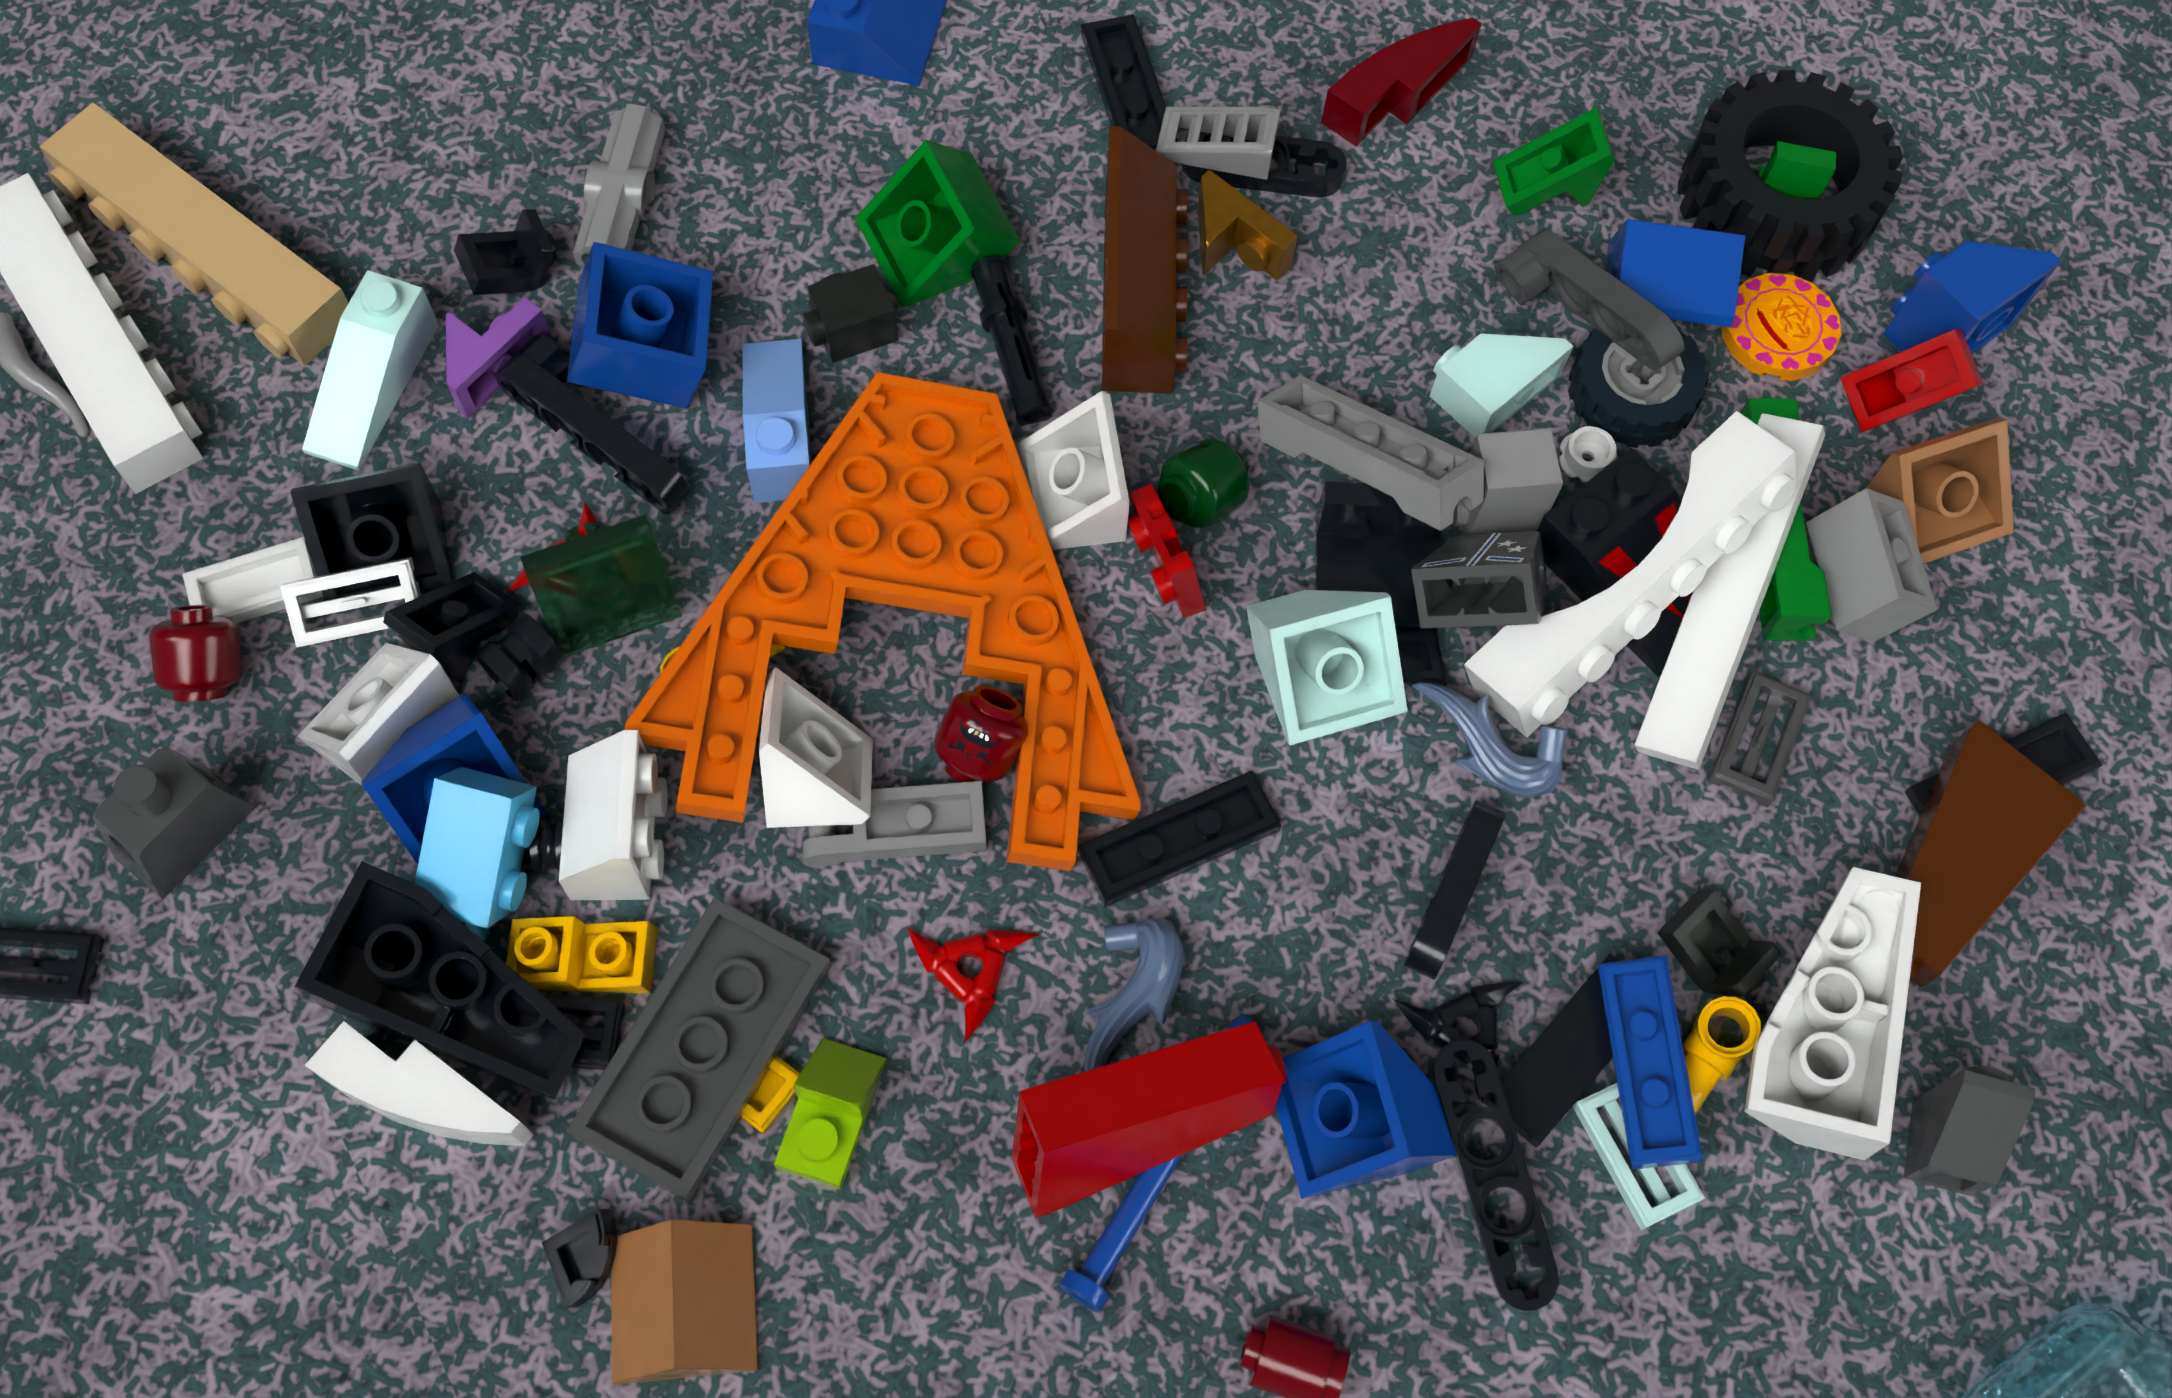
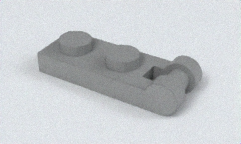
(906, 824)

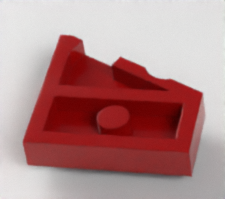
(1176, 573)

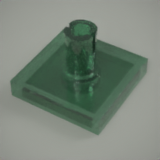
(601, 584)

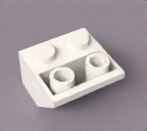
(611, 821)

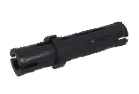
(1004, 318)

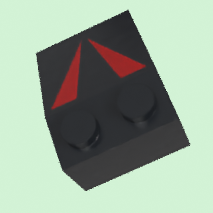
(1607, 533)

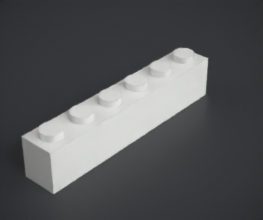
(88, 340)

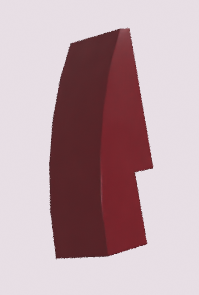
(1398, 79)

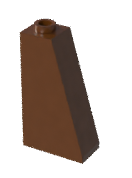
(1977, 842)

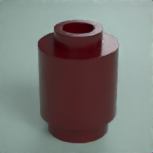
(1294, 1360)

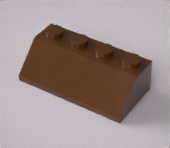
(1141, 269)

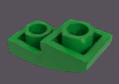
(1798, 170)

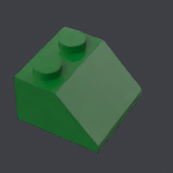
(934, 223)

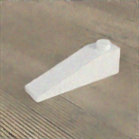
(1836, 1034)

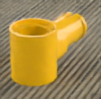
(1709, 1061)

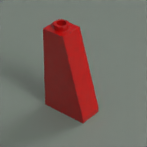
(1140, 1113)

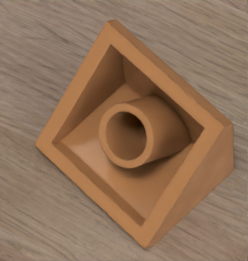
(1953, 488)
(683, 1301)

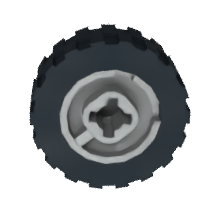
(1634, 411)

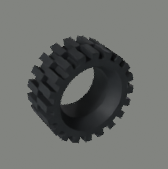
(1779, 229)

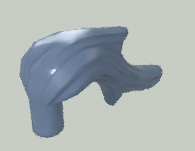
(1490, 755)
(1146, 992)

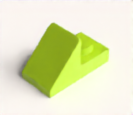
(829, 1112)

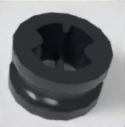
(546, 846)

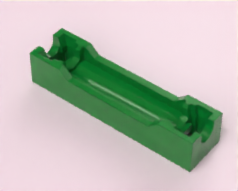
(1798, 586)

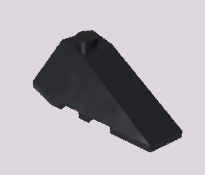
(424, 977)

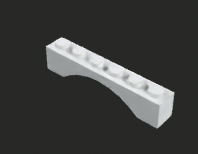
(1730, 487)

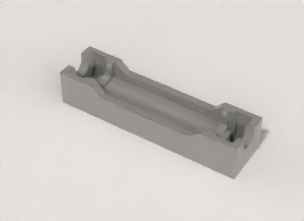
(1409, 465)

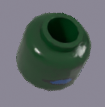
(1203, 483)

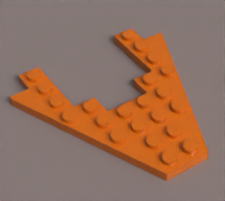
(918, 512)

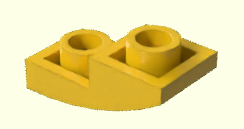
(583, 956)

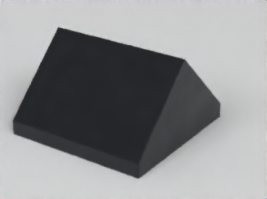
(375, 522)

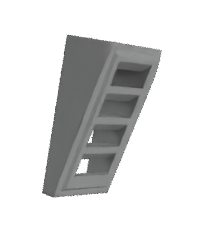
(1233, 157)

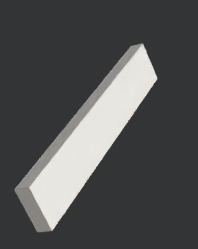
(1721, 620)

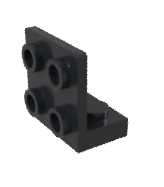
(1370, 546)

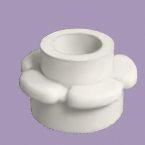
(1589, 441)

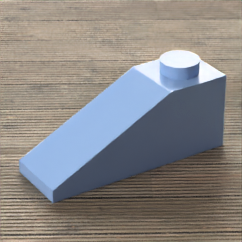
(775, 417)

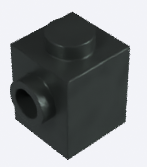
(850, 313)

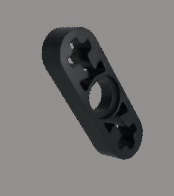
(1300, 183)
(1455, 890)

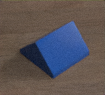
(1680, 269)

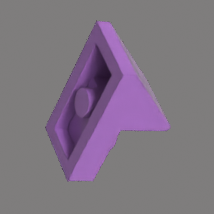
(475, 358)

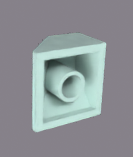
(1328, 660)

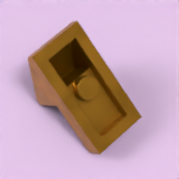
(1235, 222)

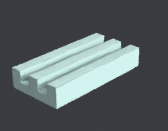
(1620, 1172)

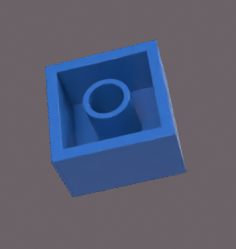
(640, 326)

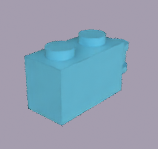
(477, 845)

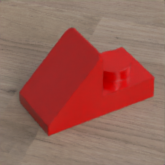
(1911, 380)

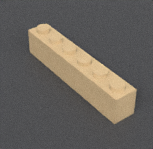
(197, 233)

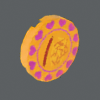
(1782, 327)

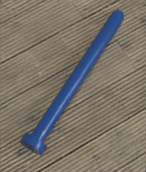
(1088, 1284)

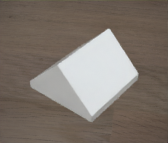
(1078, 476)
(377, 708)
(811, 760)

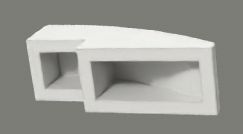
(414, 1090)

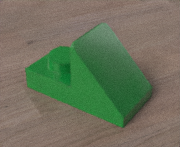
(1563, 160)

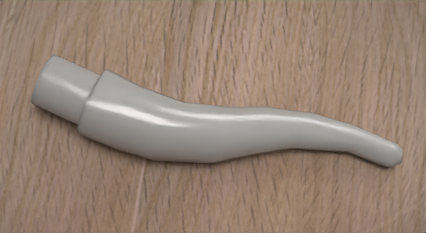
(19, 366)

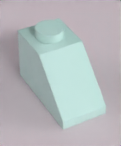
(1496, 377)

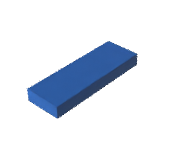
(1649, 1063)

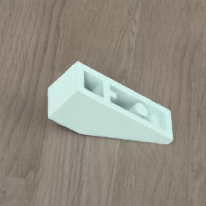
(368, 367)

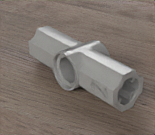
(621, 181)

